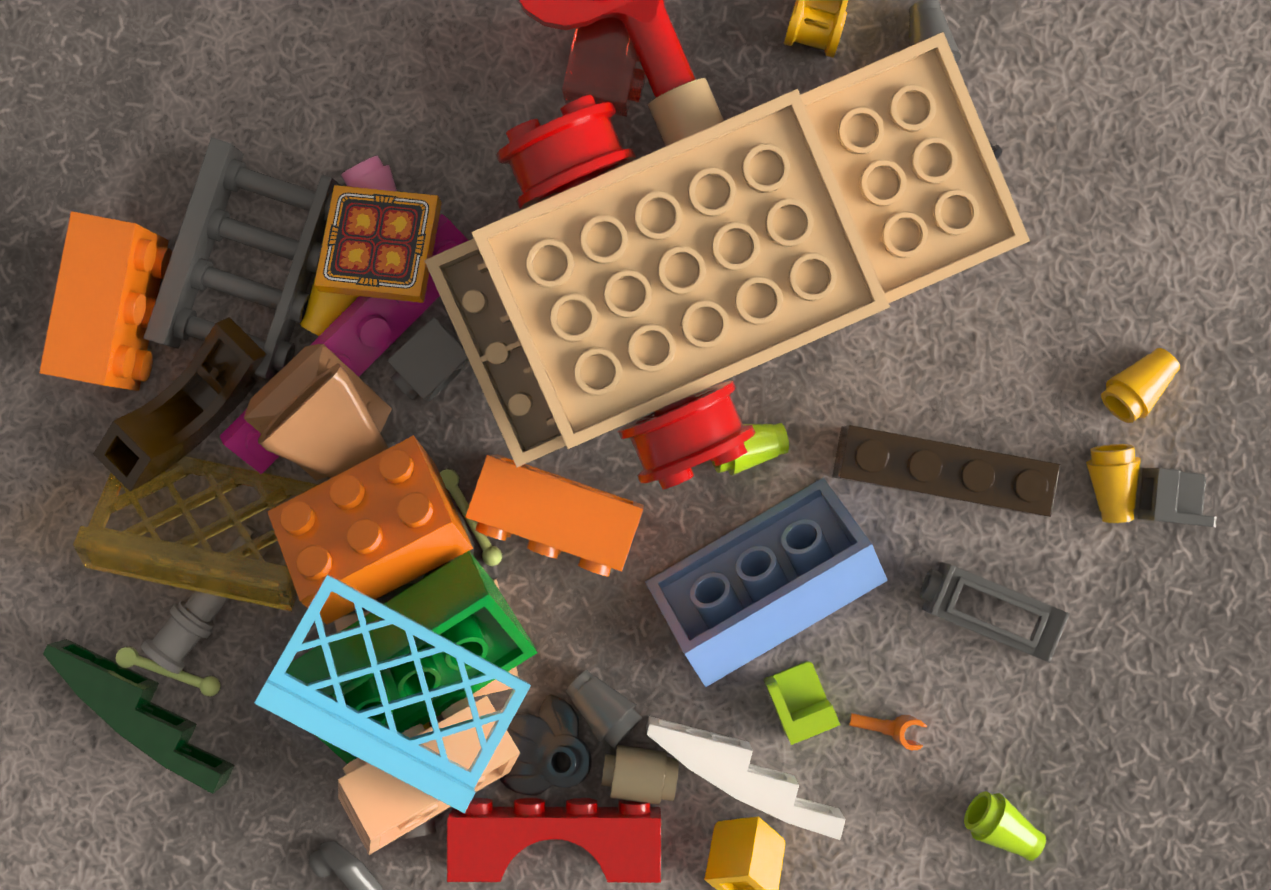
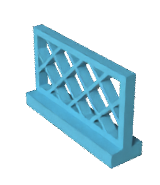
(368, 738)

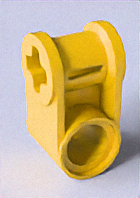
(817, 24)

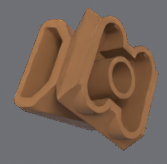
(319, 414)

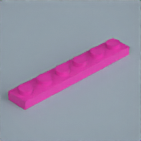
(356, 340)

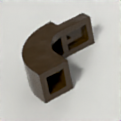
(186, 412)

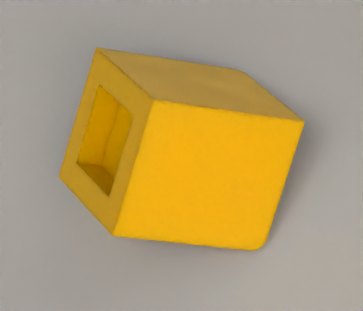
(745, 855)

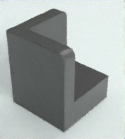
(1173, 497)

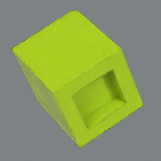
(801, 702)

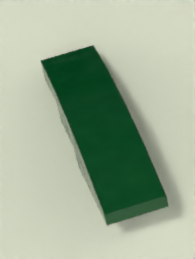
(126, 706)

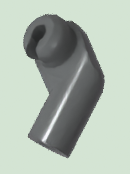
(344, 864)

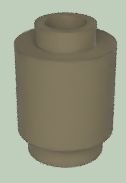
(640, 775)

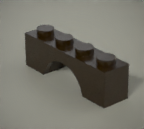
(946, 470)

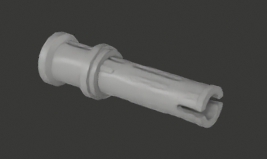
(190, 622)

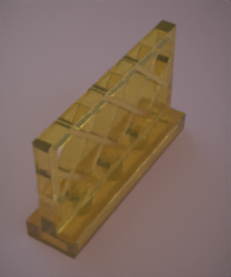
(179, 562)

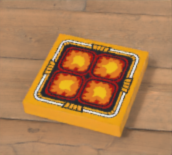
(378, 243)

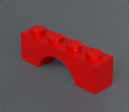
(620, 838)

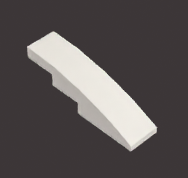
(727, 766)

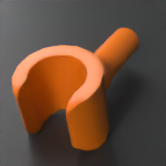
(894, 728)

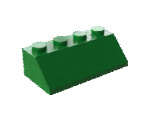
(453, 602)

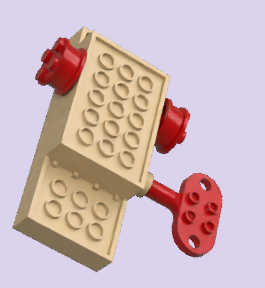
(716, 252)

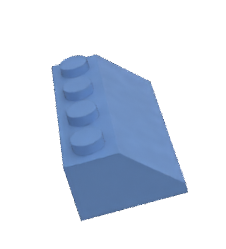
(766, 581)

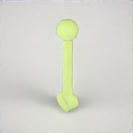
(491, 554)
(129, 657)

